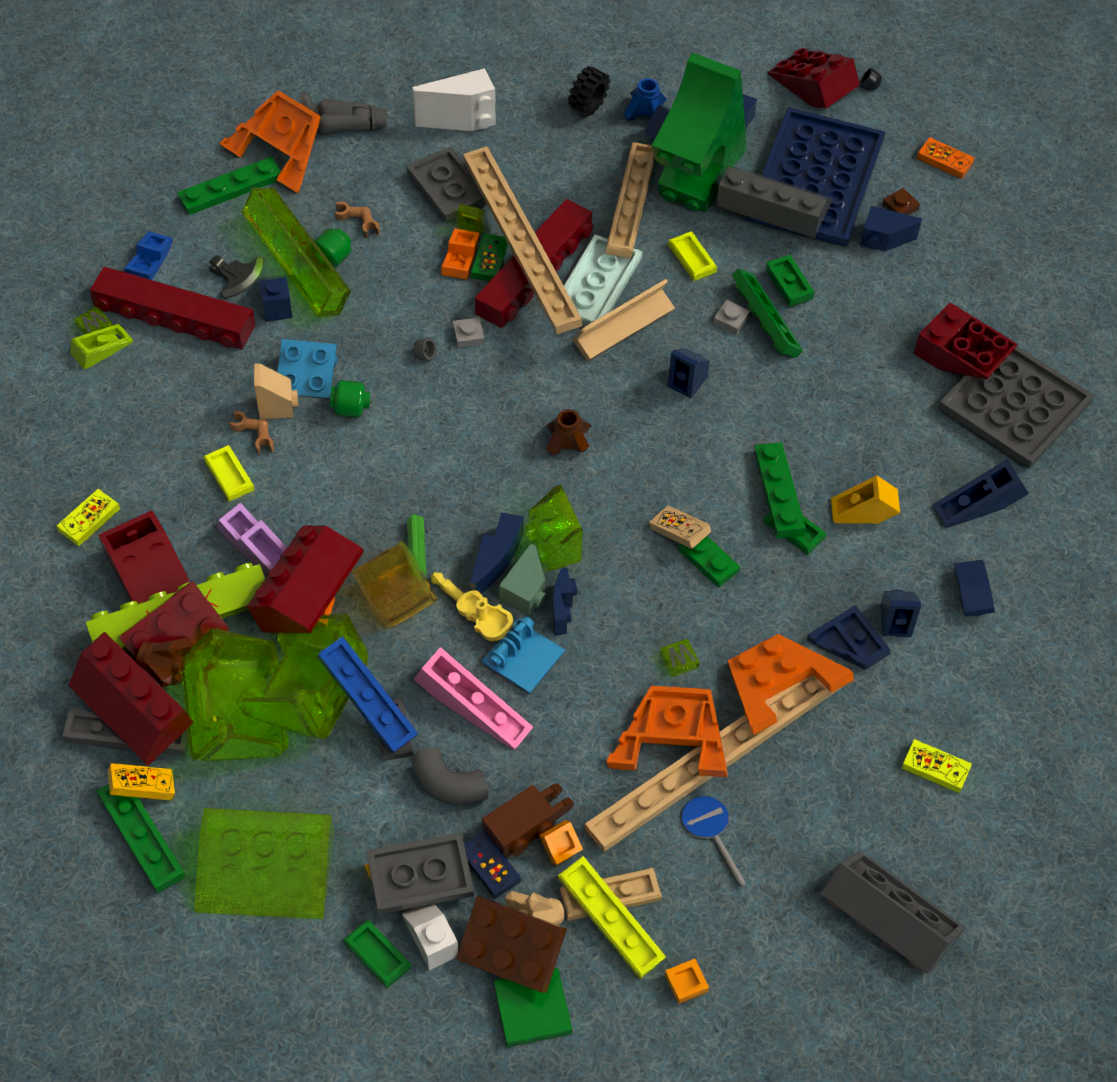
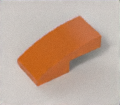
(460, 253)

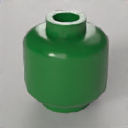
(334, 245)
(349, 398)

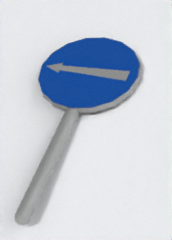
(707, 819)

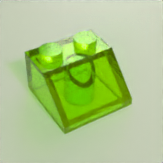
(555, 530)

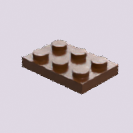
(511, 944)

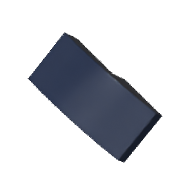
(974, 588)
(564, 591)

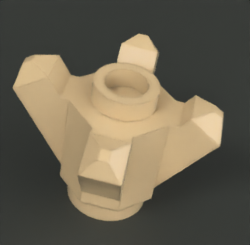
(536, 905)

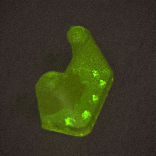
(212, 682)
(302, 691)

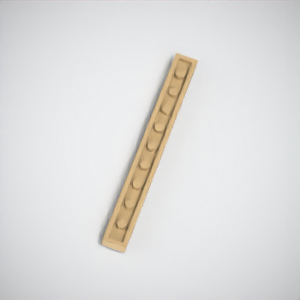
(523, 241)
(683, 775)

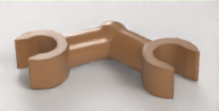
(359, 212)
(260, 426)

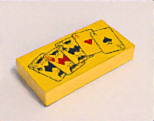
(141, 781)

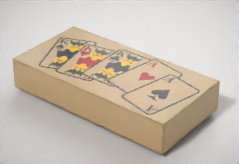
(680, 527)

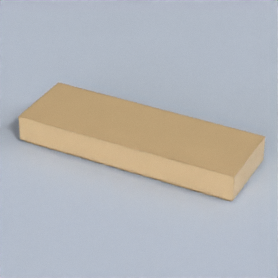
(630, 888)

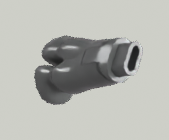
(344, 116)

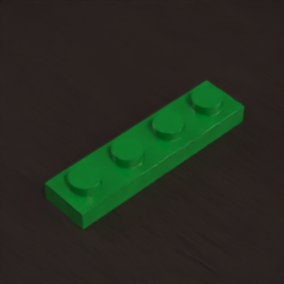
(229, 185)
(770, 319)
(779, 490)
(143, 839)

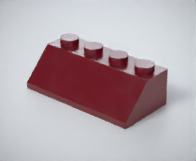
(304, 581)
(128, 699)

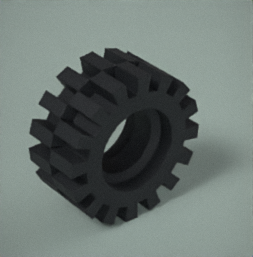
(589, 90)

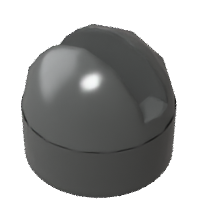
(424, 349)

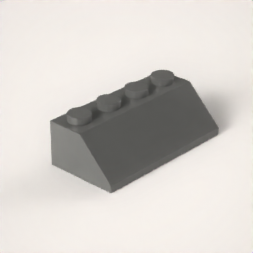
(772, 201)
(892, 911)

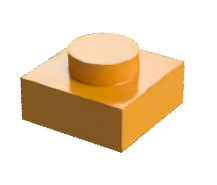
(561, 842)
(686, 981)

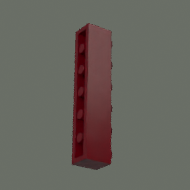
(510, 288)
(173, 308)

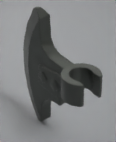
(238, 274)

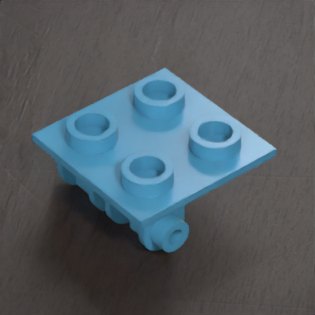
(308, 366)
(523, 655)

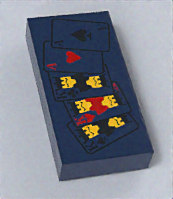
(490, 865)

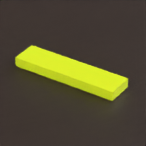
(611, 917)

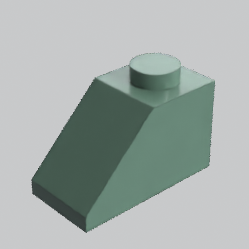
(524, 584)

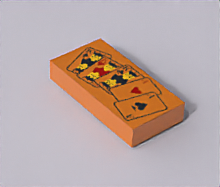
(945, 158)

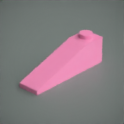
(471, 699)

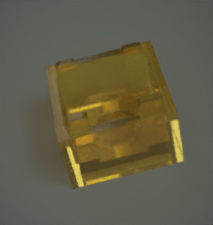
(394, 585)

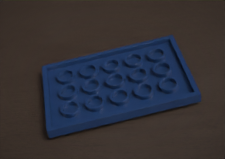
(826, 159)

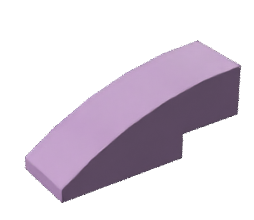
(251, 537)

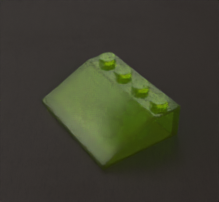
(263, 863)

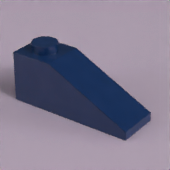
(982, 496)

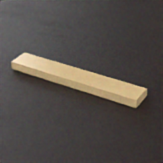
(631, 201)

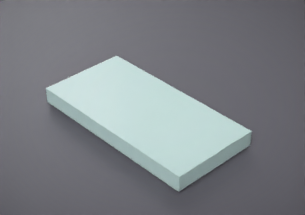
(599, 279)

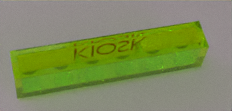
(296, 252)

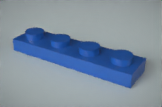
(367, 695)

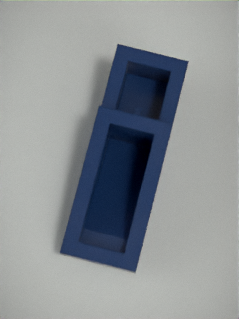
(497, 551)

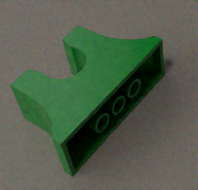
(701, 133)

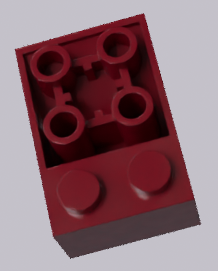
(817, 76)
(962, 344)
(143, 558)

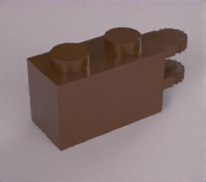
(524, 818)

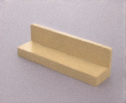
(623, 321)

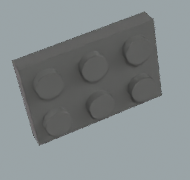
(445, 182)
(420, 873)

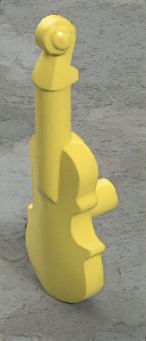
(490, 621)

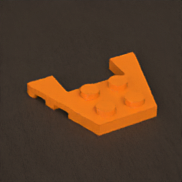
(284, 126)
(775, 667)
(674, 718)

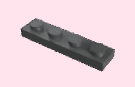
(90, 729)

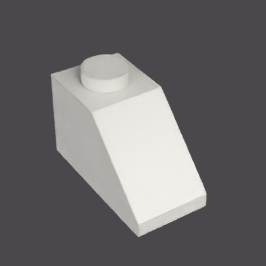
(431, 935)

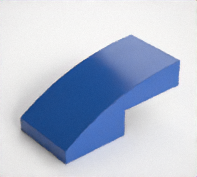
(150, 255)

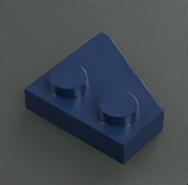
(851, 639)

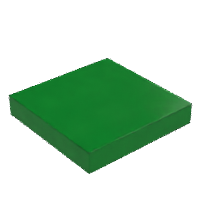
(530, 1014)

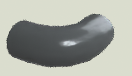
(445, 784)

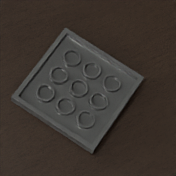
(1018, 406)

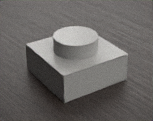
(731, 317)
(468, 332)

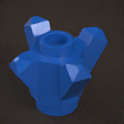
(645, 99)

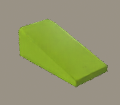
(98, 345)

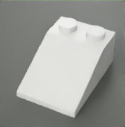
(456, 102)

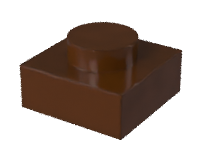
(901, 202)

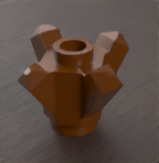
(568, 432)
(164, 660)

